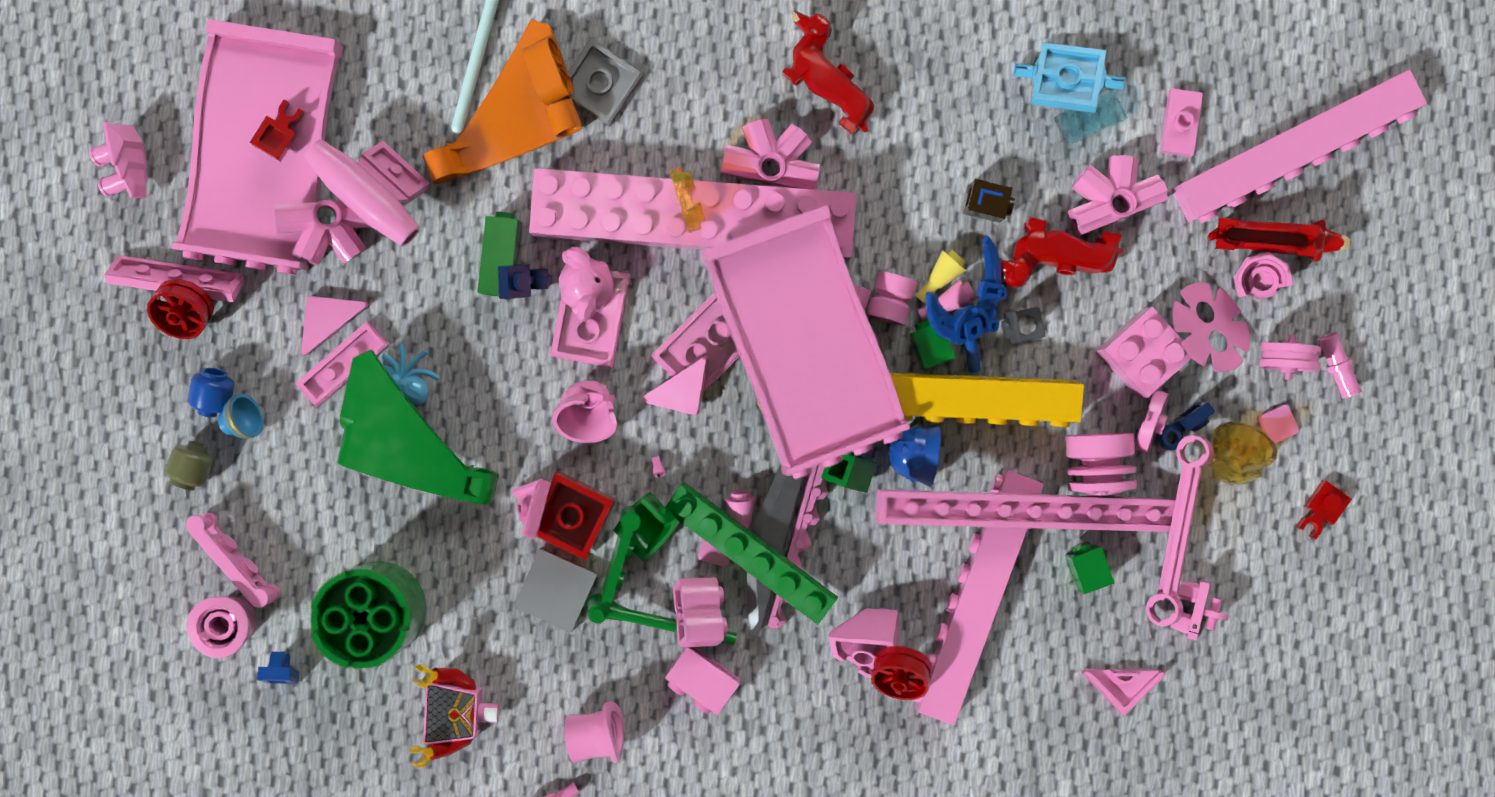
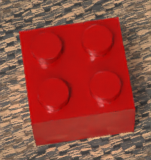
(574, 515)

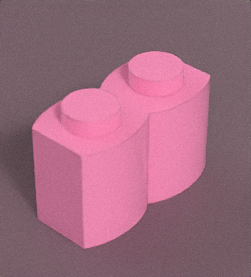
(699, 612)

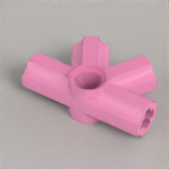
(764, 148)
(1118, 184)
(317, 236)

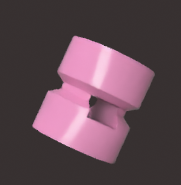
(892, 298)

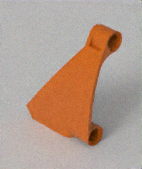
(520, 113)

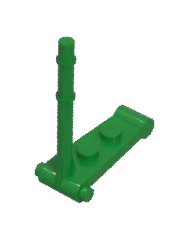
(602, 605)

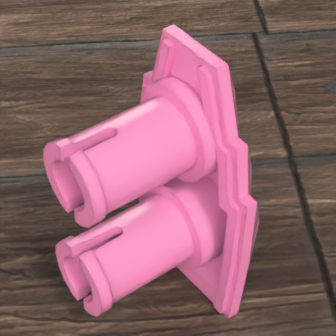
(125, 152)

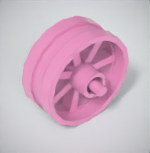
(1290, 357)

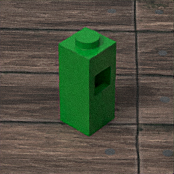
(499, 248)

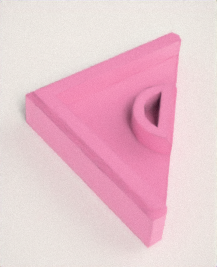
(325, 318)
(681, 391)
(531, 505)
(1122, 686)

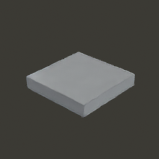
(602, 81)
(555, 589)

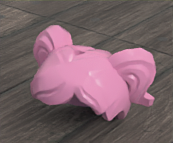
(578, 282)

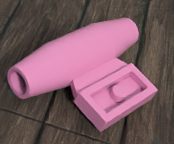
(372, 186)

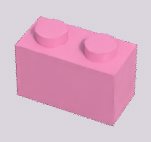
(702, 680)

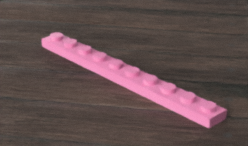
(1023, 510)

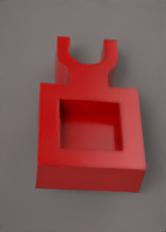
(275, 136)
(1325, 505)

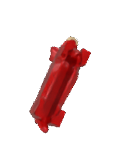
(823, 77)
(1278, 237)
(1060, 251)

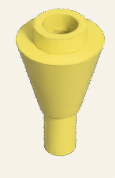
(945, 270)

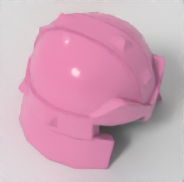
(585, 413)

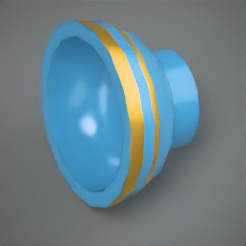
(241, 417)

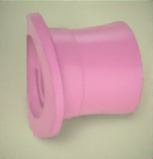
(221, 625)
(595, 734)

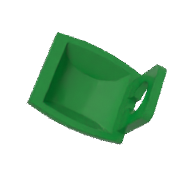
(655, 526)

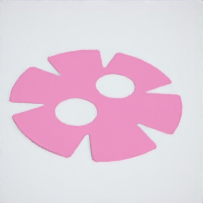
(1198, 344)

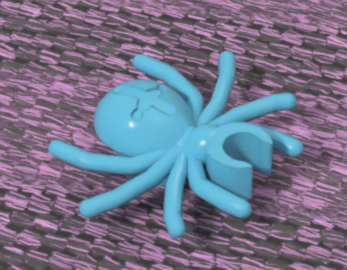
(411, 385)

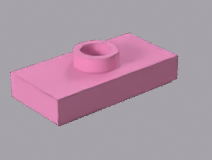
(1181, 122)

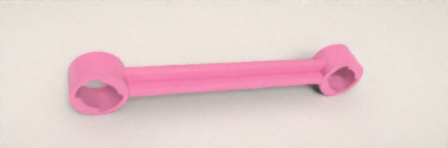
(1179, 531)

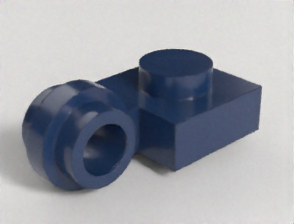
(519, 279)
(1192, 419)

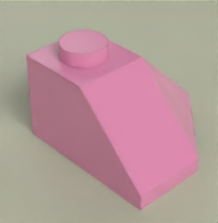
(864, 636)

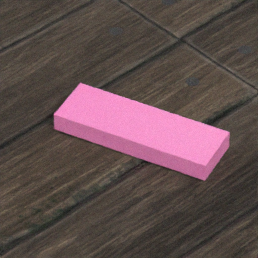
(334, 369)

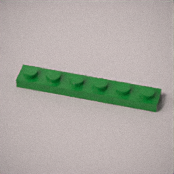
(751, 553)

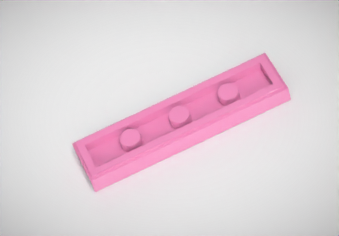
(151, 274)

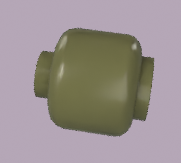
(189, 465)

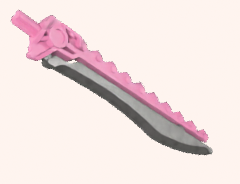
(774, 520)

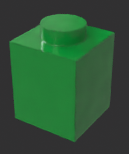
(929, 346)
(851, 473)
(1089, 567)

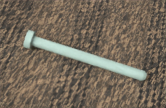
(474, 65)

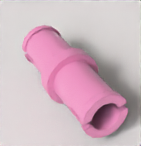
(1339, 365)

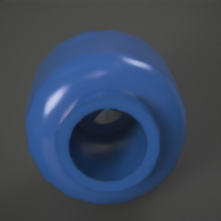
(210, 391)

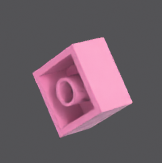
(1144, 352)

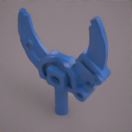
(971, 321)

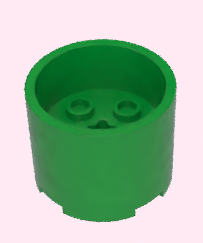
(394, 618)

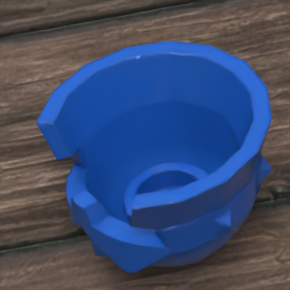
(917, 454)

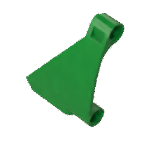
(396, 444)

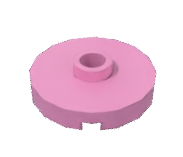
(1153, 422)

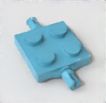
(1068, 77)

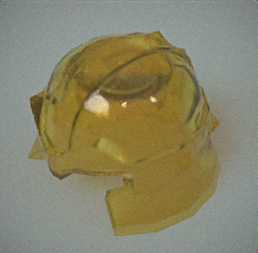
(1241, 453)

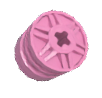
(1101, 462)

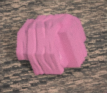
(1262, 276)

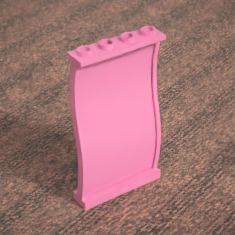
(231, 181)
(805, 342)

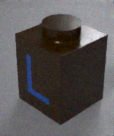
(989, 201)

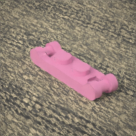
(224, 553)

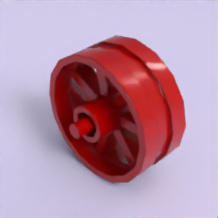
(181, 309)
(901, 673)

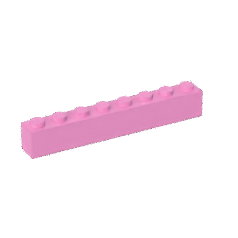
(1298, 146)
(973, 607)

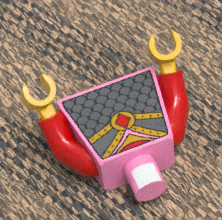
(451, 712)

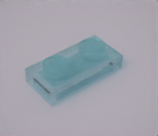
(1080, 125)

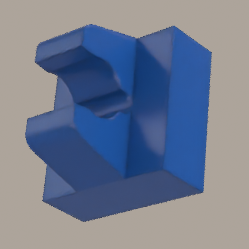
(278, 670)

